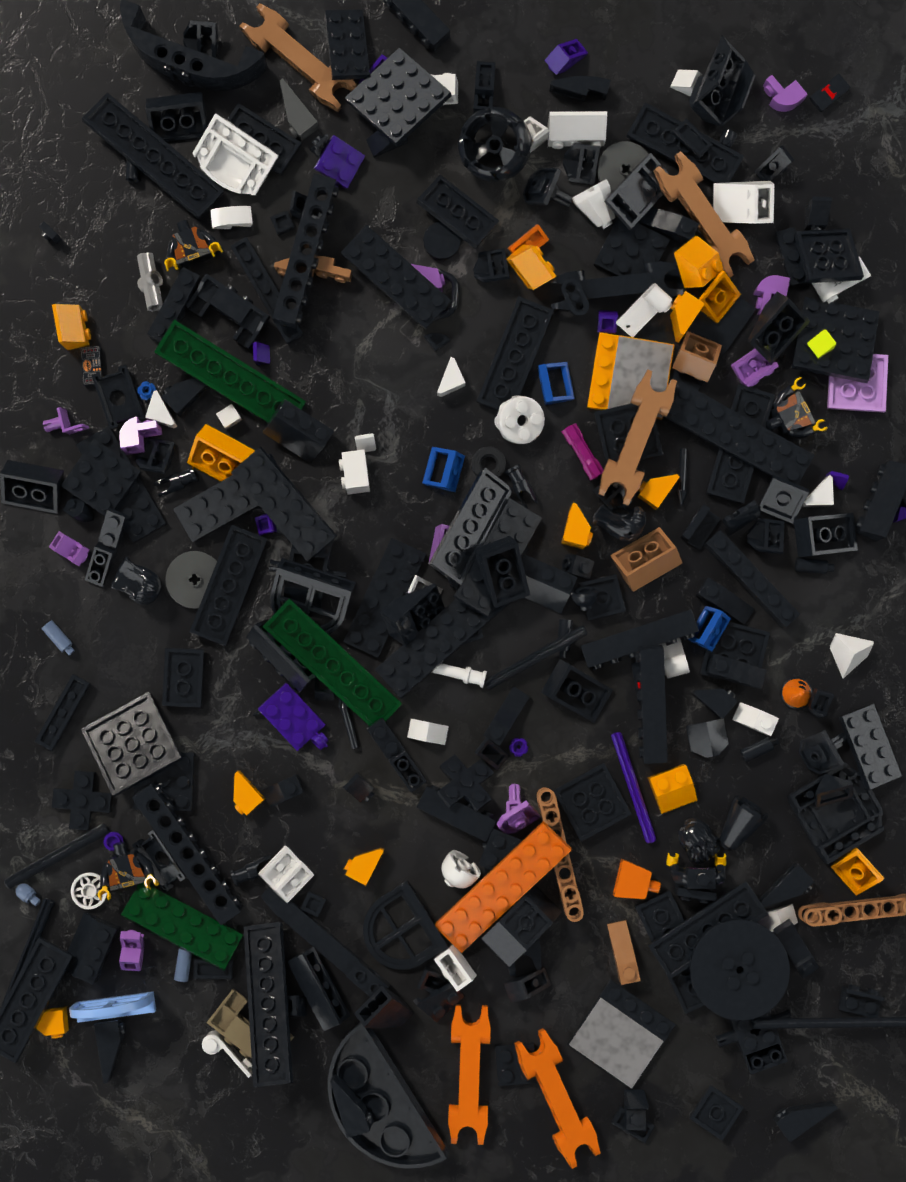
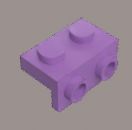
(752, 368)

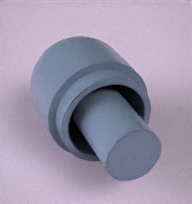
(27, 894)

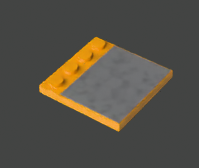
(621, 366)

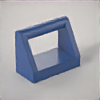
(545, 383)
(451, 472)
(713, 630)

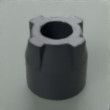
(727, 137)

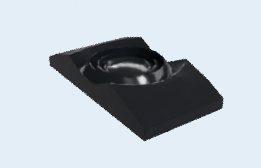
(636, 192)

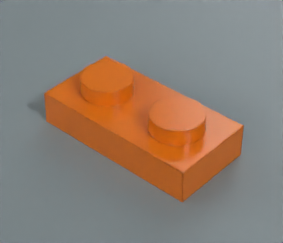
(534, 236)

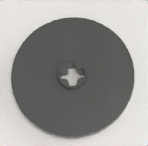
(615, 157)
(181, 570)

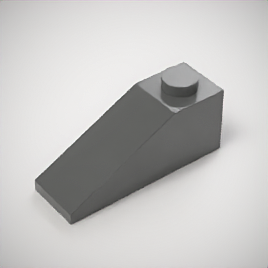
(299, 118)

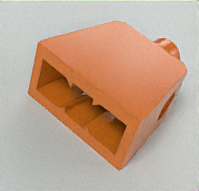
(634, 881)

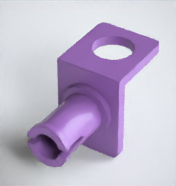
(63, 422)

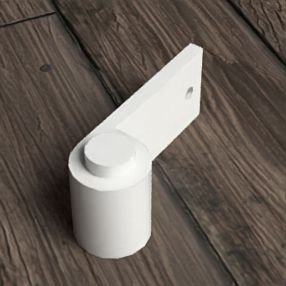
(829, 290)
(641, 312)
(675, 660)
(215, 1042)

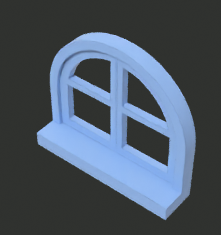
(113, 1007)

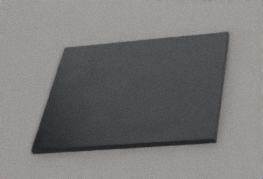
(723, 332)

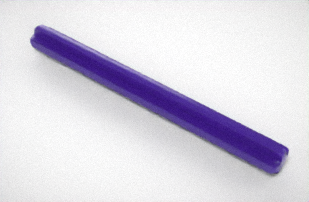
(633, 787)

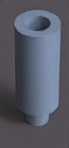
(58, 637)
(183, 965)

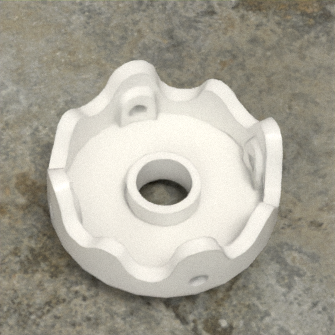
(507, 419)

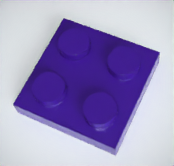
(339, 161)

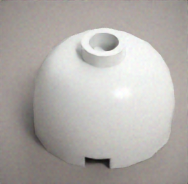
(458, 871)

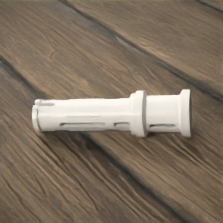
(467, 675)

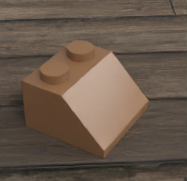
(697, 356)

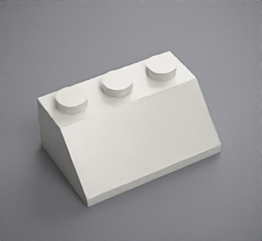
(577, 127)

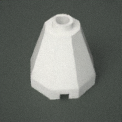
(593, 206)

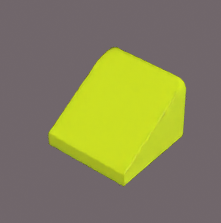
(822, 343)

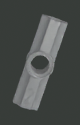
(150, 281)

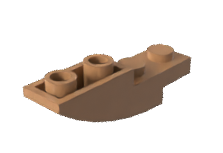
(325, 268)

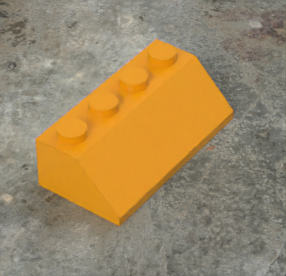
(217, 453)

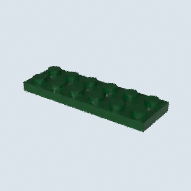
(182, 925)

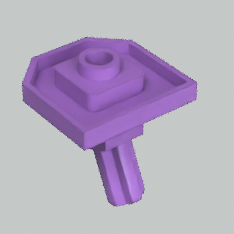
(517, 814)

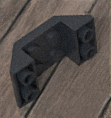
(521, 926)

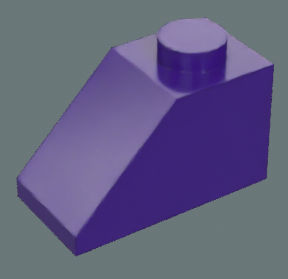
(565, 56)

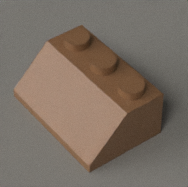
(646, 559)

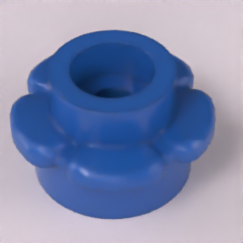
(141, 390)

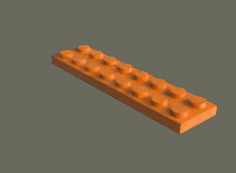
(502, 886)

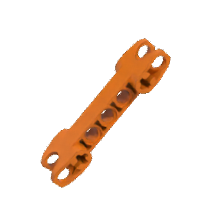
(542, 1066)
(468, 1111)

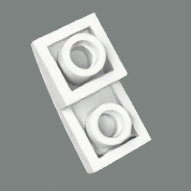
(231, 216)

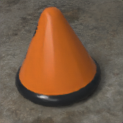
(796, 693)

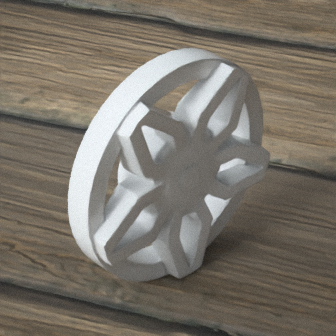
(88, 891)

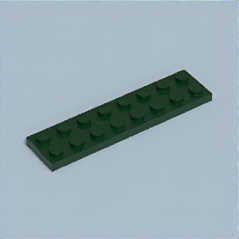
(223, 372)
(331, 663)

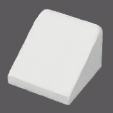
(229, 416)
(365, 442)

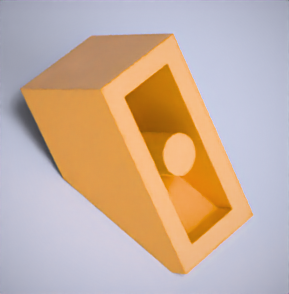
(656, 490)
(245, 794)
(363, 865)
(54, 1022)

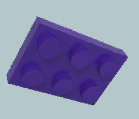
(291, 716)

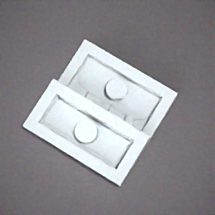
(286, 874)

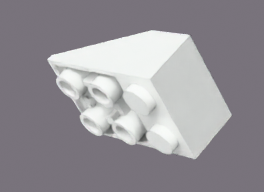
(744, 201)

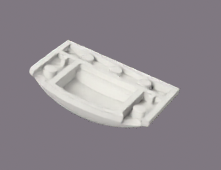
(233, 157)

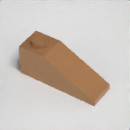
(623, 952)

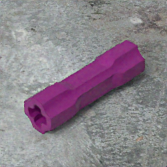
(575, 439)

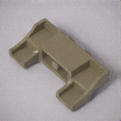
(232, 1024)

